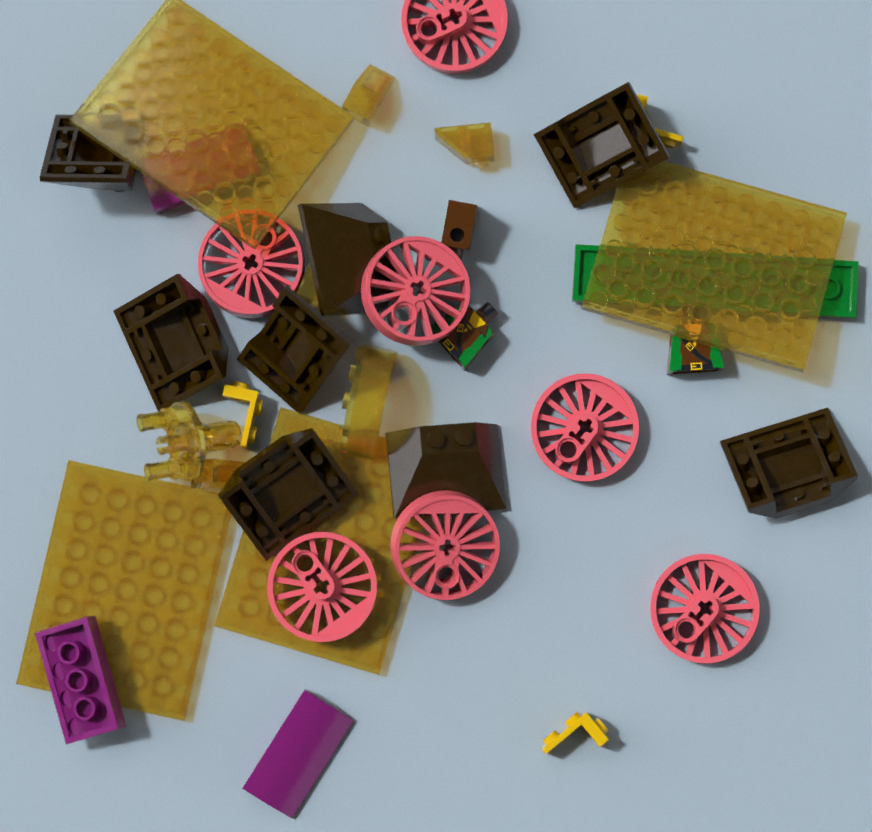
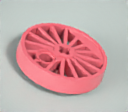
(446, 29)
(427, 296)
(230, 300)
(610, 394)
(445, 503)
(733, 577)
(348, 621)

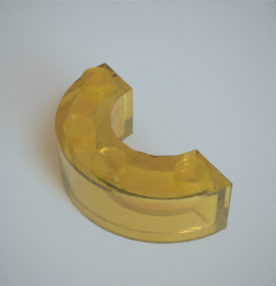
(366, 400)

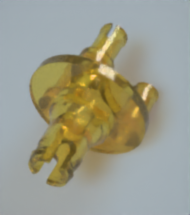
(187, 441)

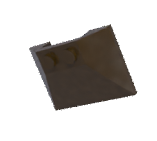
(601, 145)
(82, 162)
(339, 247)
(174, 340)
(294, 350)
(446, 458)
(790, 465)
(286, 491)

